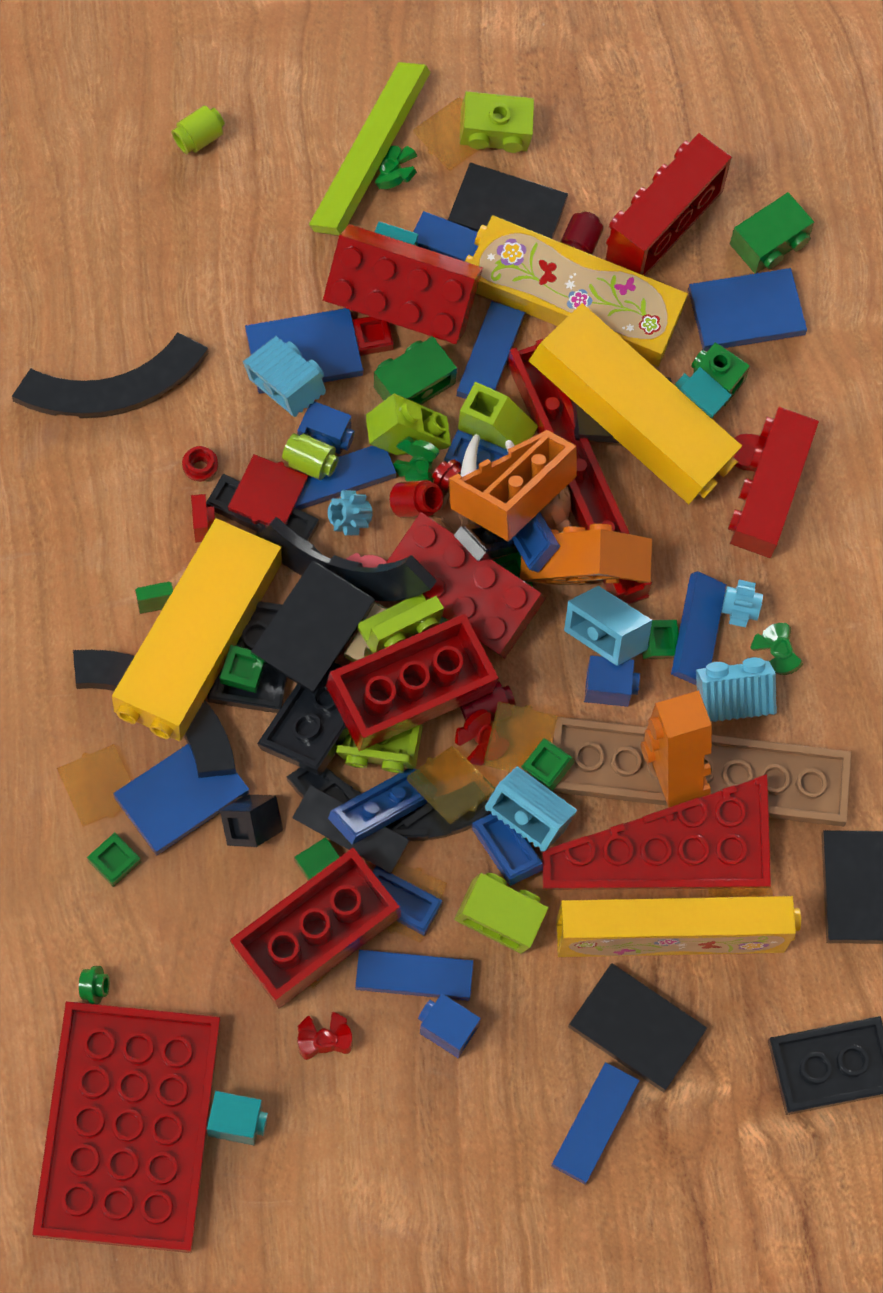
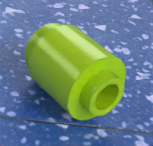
(198, 129)
(310, 456)

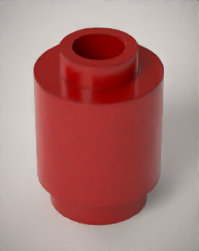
(413, 497)

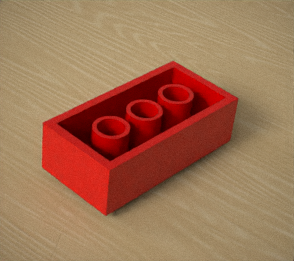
(668, 205)
(402, 284)
(488, 594)
(411, 682)
(316, 927)

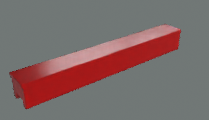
(590, 492)

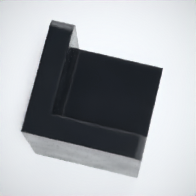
(251, 820)

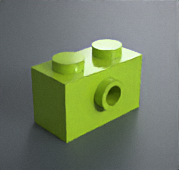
(496, 121)
(501, 912)

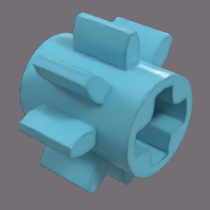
(350, 513)
(742, 603)

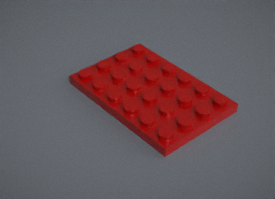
(127, 1127)

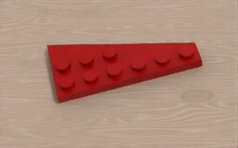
(692, 845)

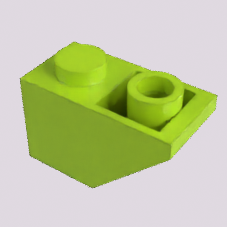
(494, 417)
(402, 418)

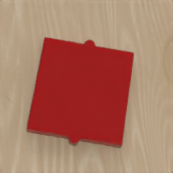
(267, 491)

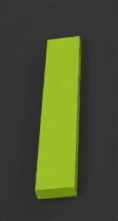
(369, 148)

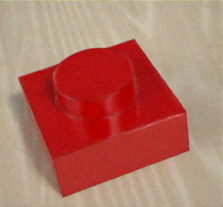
(202, 516)

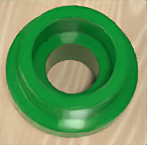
(93, 984)

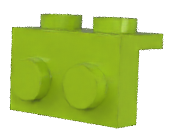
(400, 622)
(392, 754)

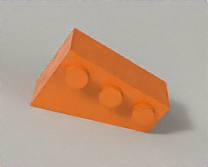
(517, 486)
(594, 556)
(676, 745)

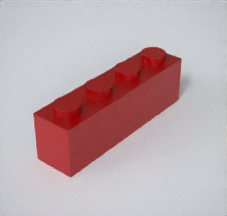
(773, 482)

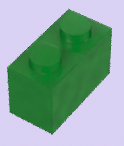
(772, 233)
(417, 373)

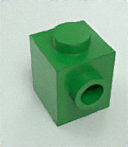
(722, 367)

